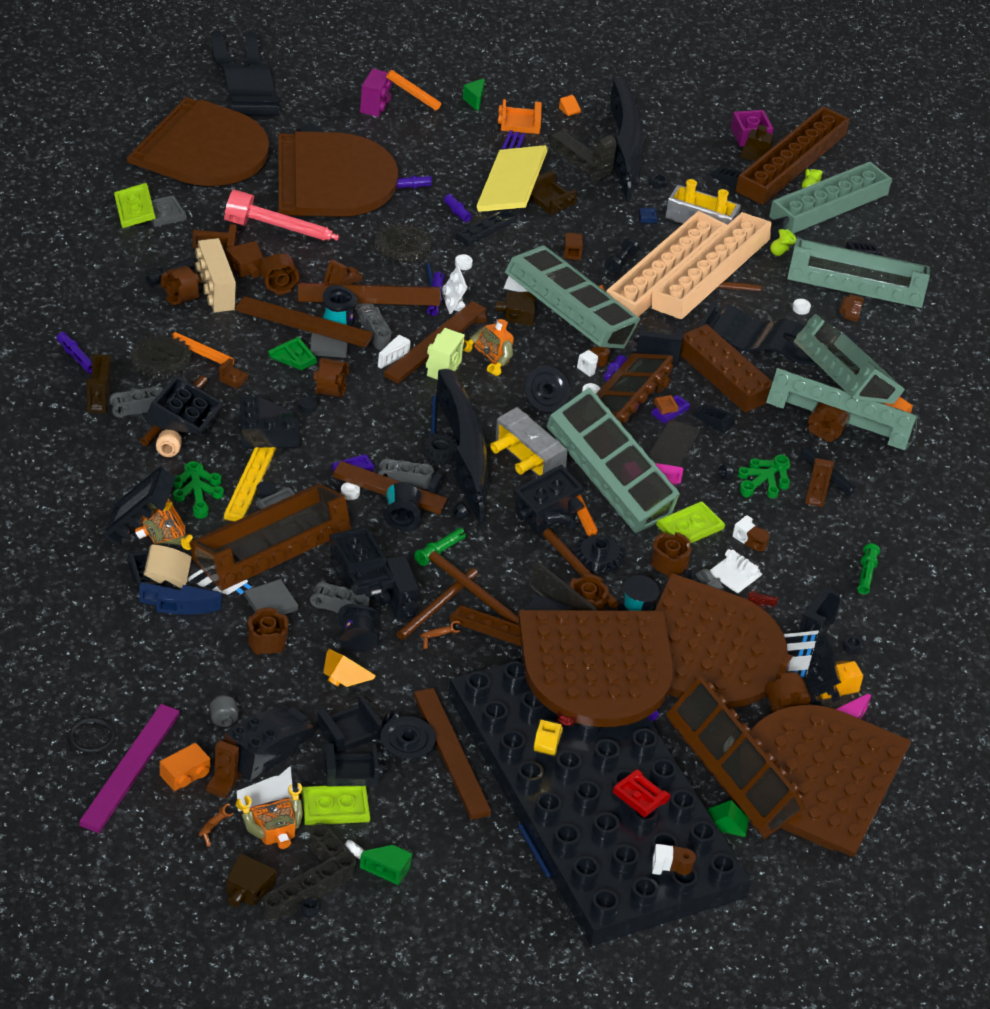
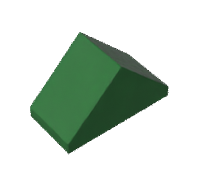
(473, 93)
(729, 818)

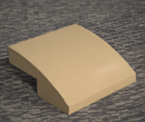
(168, 565)

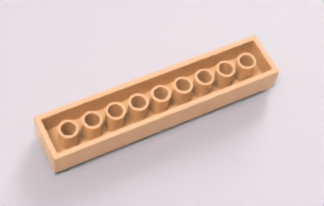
(711, 265)
(636, 286)

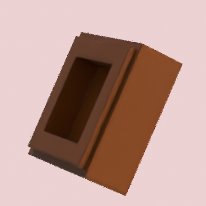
(666, 404)

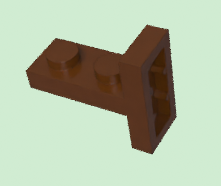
(226, 239)
(341, 274)
(226, 770)

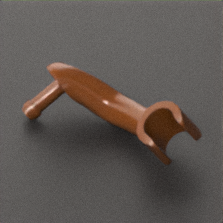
(438, 632)
(210, 824)

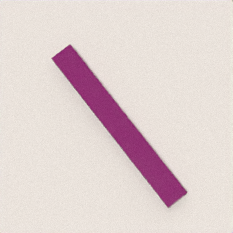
(129, 768)

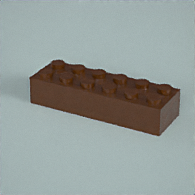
(725, 368)

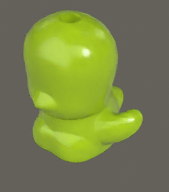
(812, 176)
(783, 243)

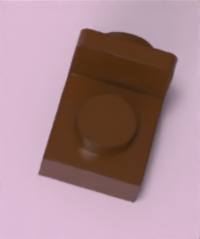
(231, 375)

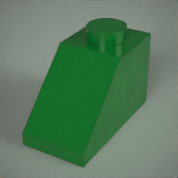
(387, 862)

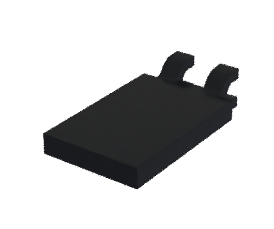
(822, 672)

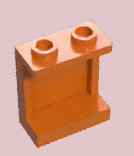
(520, 119)

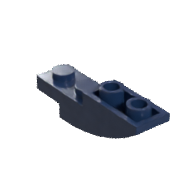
(184, 601)

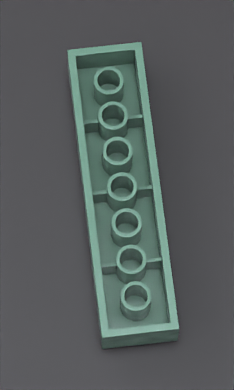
(831, 197)

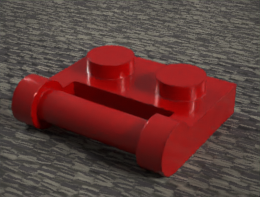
(637, 796)

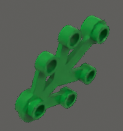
(779, 463)
(194, 471)

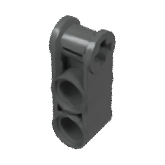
(374, 322)
(133, 401)
(407, 472)
(335, 597)

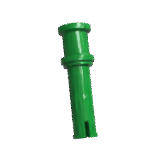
(422, 556)
(868, 562)

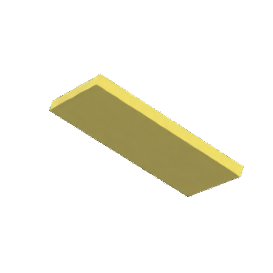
(512, 178)

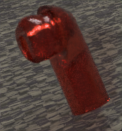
(761, 599)

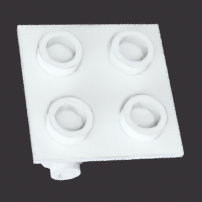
(454, 290)
(736, 571)

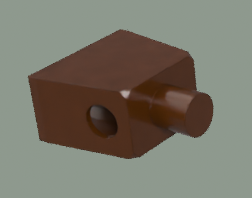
(245, 259)

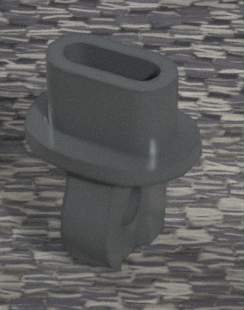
(707, 578)

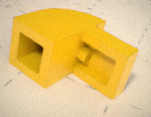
(547, 737)

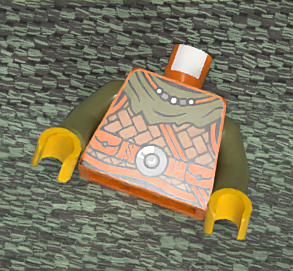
(494, 344)
(164, 527)
(273, 820)

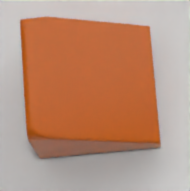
(569, 105)

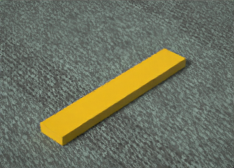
(248, 483)

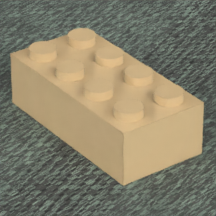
(215, 275)

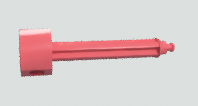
(241, 208)

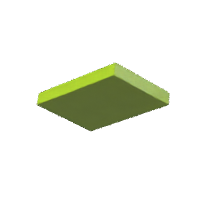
(134, 205)
(693, 522)
(335, 804)

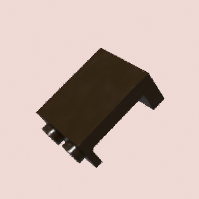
(550, 195)
(99, 386)

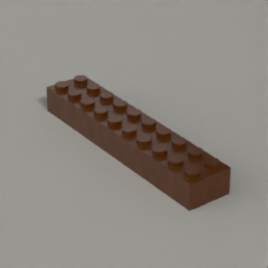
(792, 155)

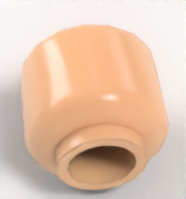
(168, 443)

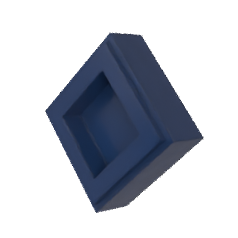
(648, 215)

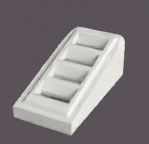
(393, 351)

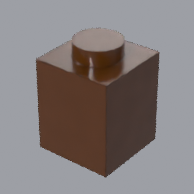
(573, 246)

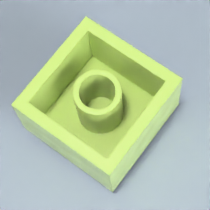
(445, 352)

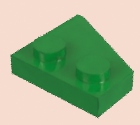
(293, 354)

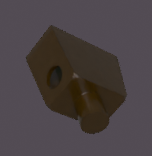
(757, 143)
(518, 307)
(249, 881)

